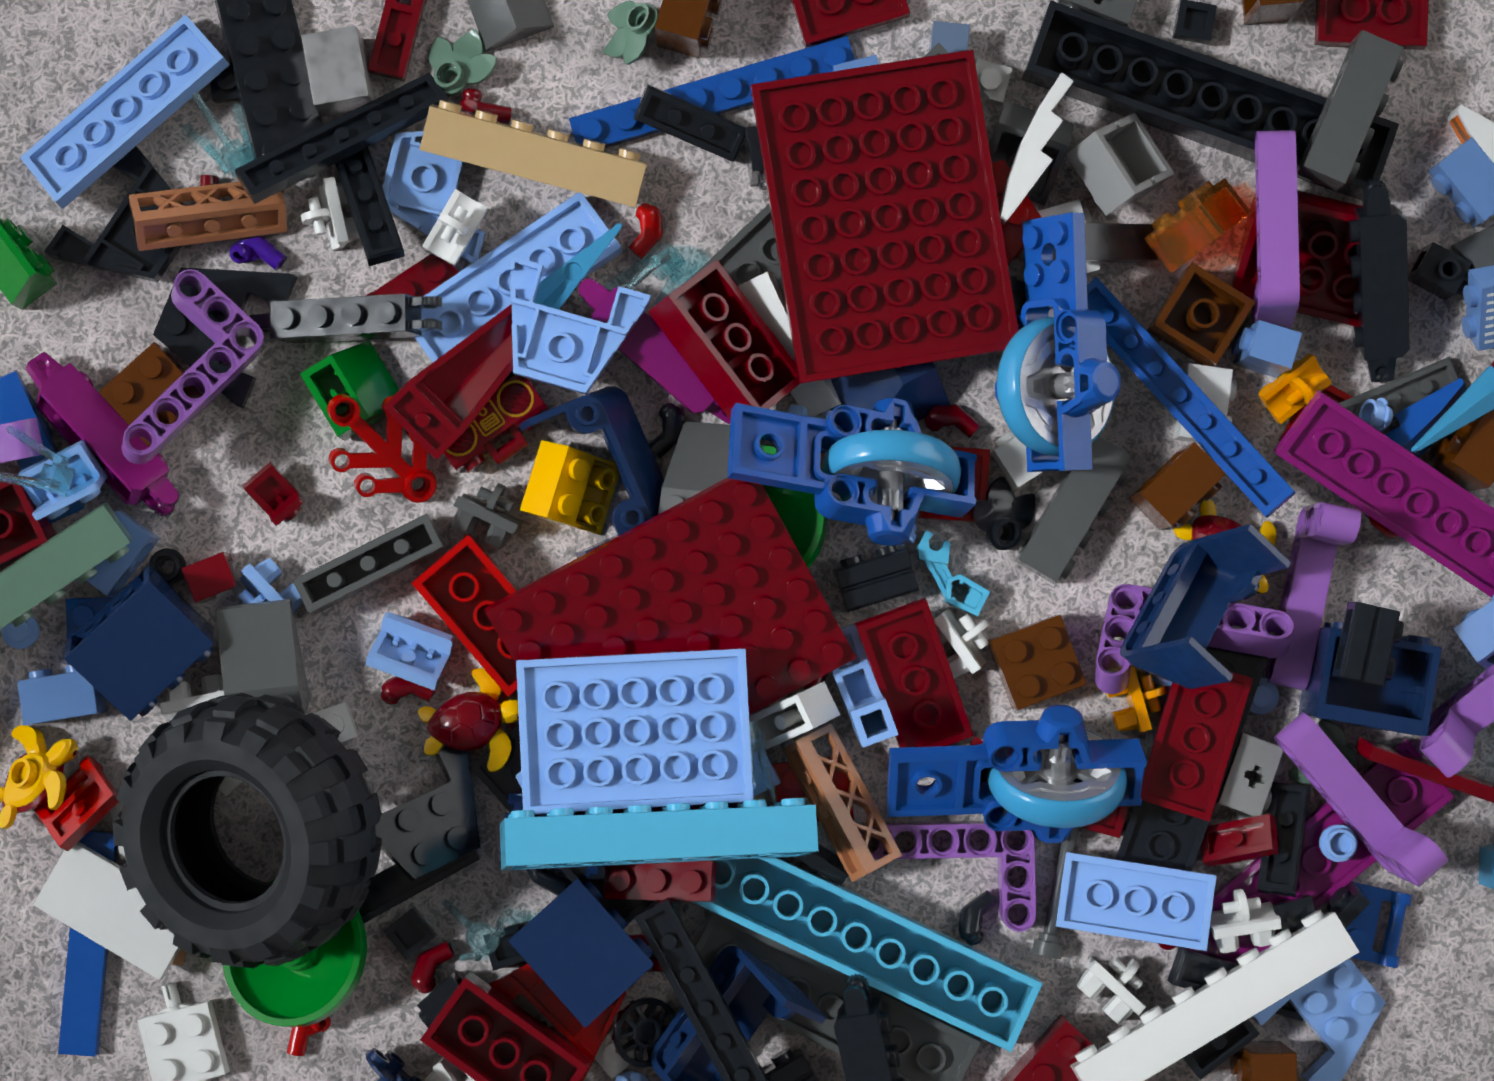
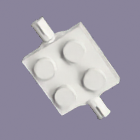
(183, 1040)

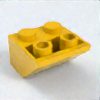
(570, 487)

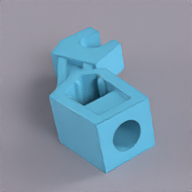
(937, 566)

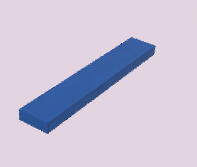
(85, 976)

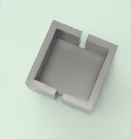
(1120, 164)

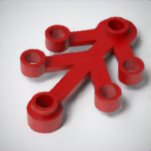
(385, 455)

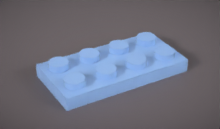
(1136, 901)

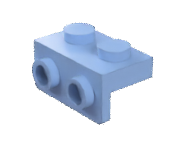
(84, 485)
(411, 651)

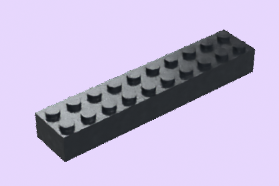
(1183, 90)

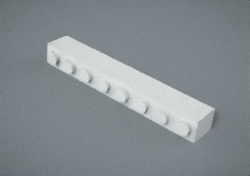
(1219, 1004)

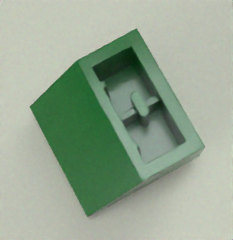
(22, 271)
(356, 373)

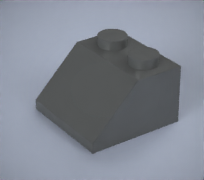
(1008, 135)

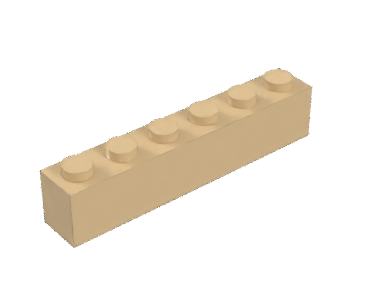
(533, 155)

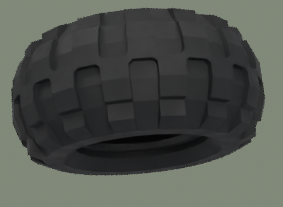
(178, 856)

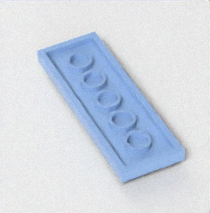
(124, 111)
(485, 285)

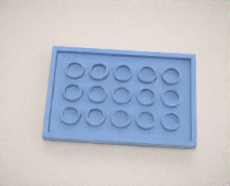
(634, 730)

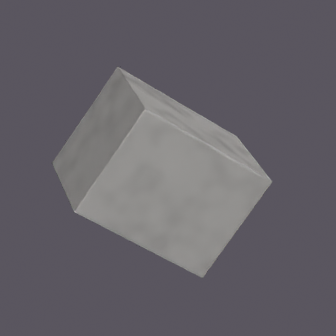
(337, 70)

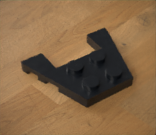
(117, 244)
(191, 343)
(435, 824)

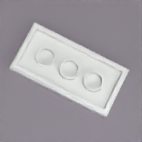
(93, 899)

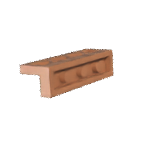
(207, 219)
(830, 808)

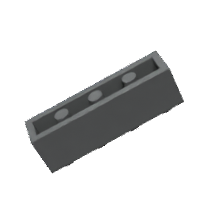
(1349, 111)
(1071, 512)
(370, 564)

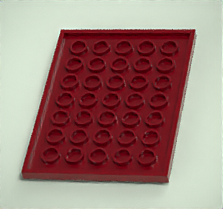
(885, 215)
(685, 581)

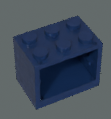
(140, 644)
(1398, 707)
(582, 951)

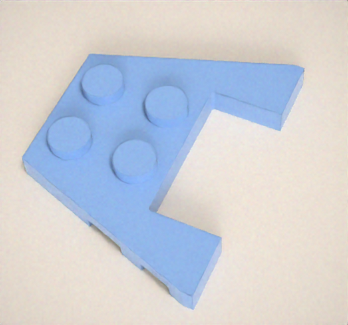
(421, 185)
(562, 345)
(1340, 1012)

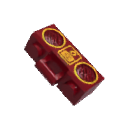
(509, 406)

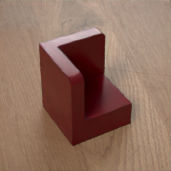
(210, 577)

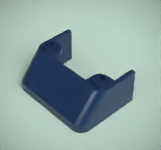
(615, 418)
(1192, 599)
(750, 993)

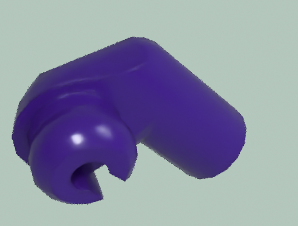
(257, 249)

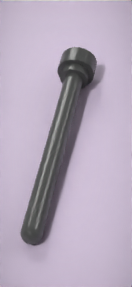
(1048, 941)

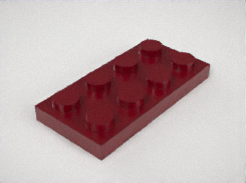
(914, 676)
(1194, 746)

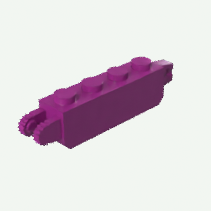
(654, 353)
(81, 413)

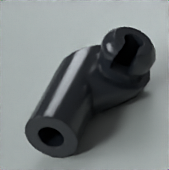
(672, 424)
(548, 880)
(971, 918)

